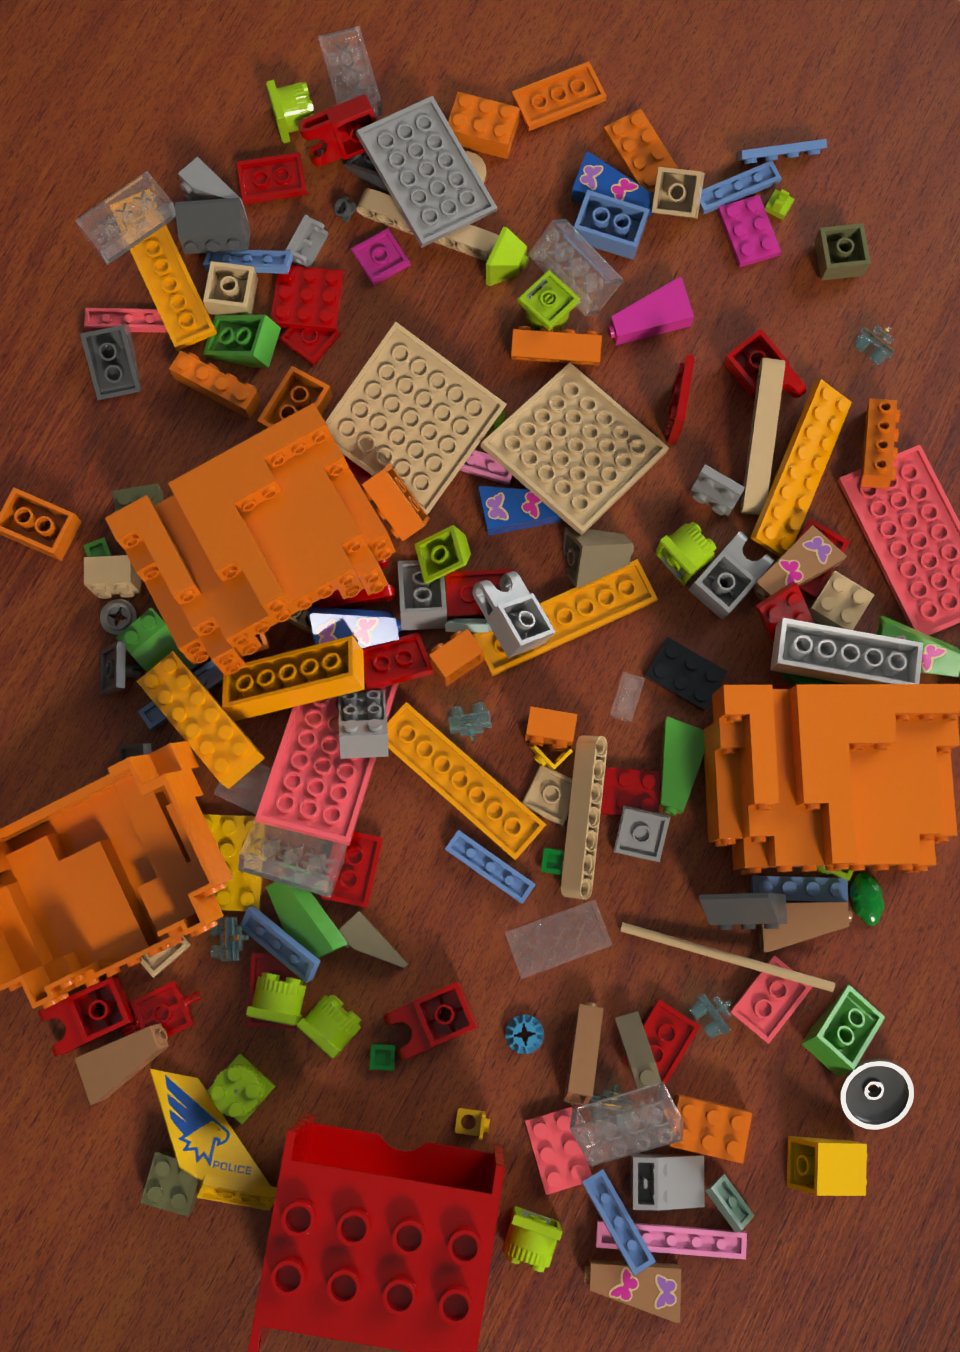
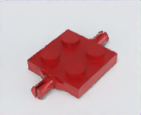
(163, 1006)

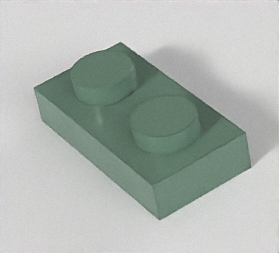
(729, 1203)

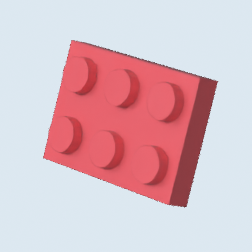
(769, 1002)
(557, 1151)

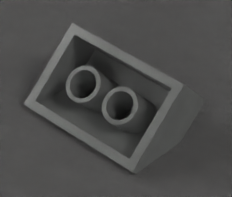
(212, 226)
(745, 910)

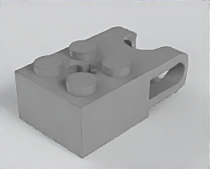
(734, 572)
(513, 614)

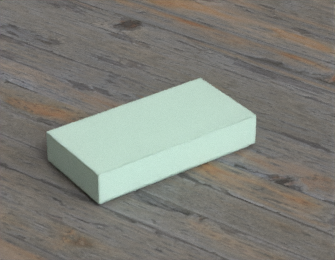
(463, 624)

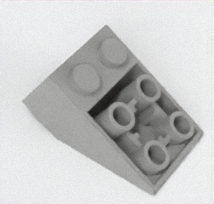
(363, 725)
(666, 1181)

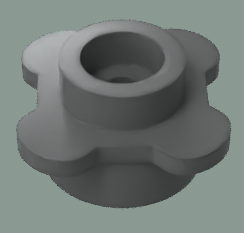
(344, 208)

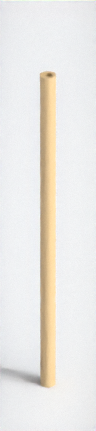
(728, 957)

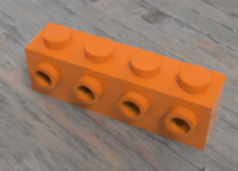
(556, 346)
(215, 384)
(879, 443)

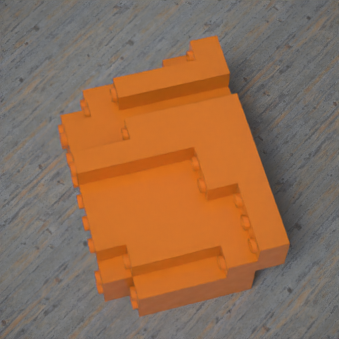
(254, 539)
(831, 775)
(107, 876)

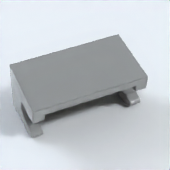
(307, 241)

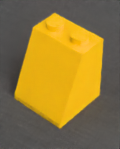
(826, 1166)

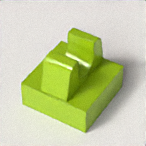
(779, 204)

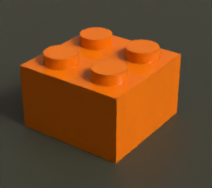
(456, 656)
(550, 728)

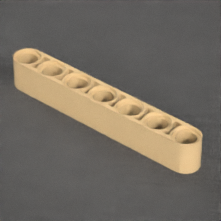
(467, 240)
(762, 435)
(584, 817)

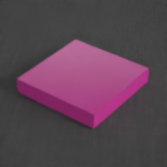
(380, 256)

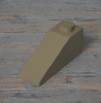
(367, 939)
(637, 1050)

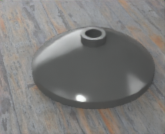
(884, 1102)

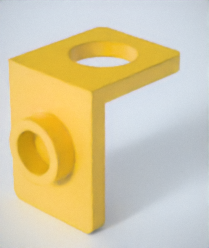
(541, 758)
(481, 1126)

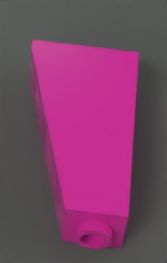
(653, 315)

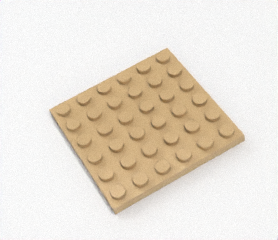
(413, 414)
(574, 448)

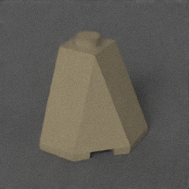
(594, 554)

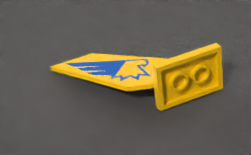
(208, 1145)

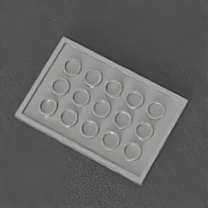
(426, 171)

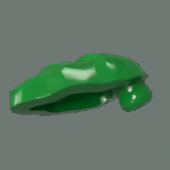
(867, 898)

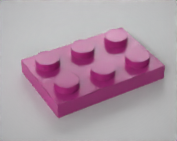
(749, 231)

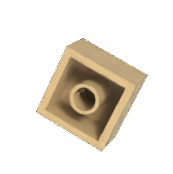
(678, 192)
(230, 289)
(111, 576)
(840, 602)

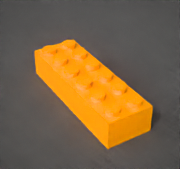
(294, 678)
(200, 720)

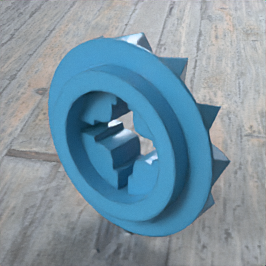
(532, 1025)

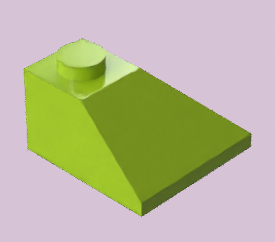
(506, 258)
(442, 553)

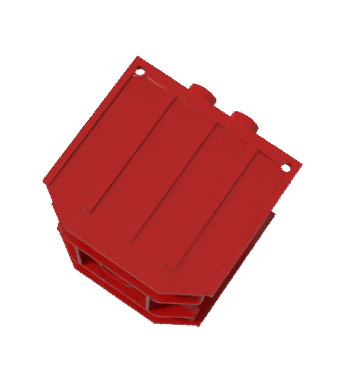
(379, 1241)

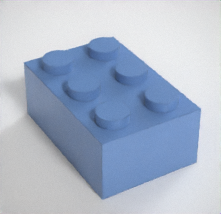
(611, 224)

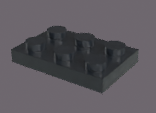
(685, 674)

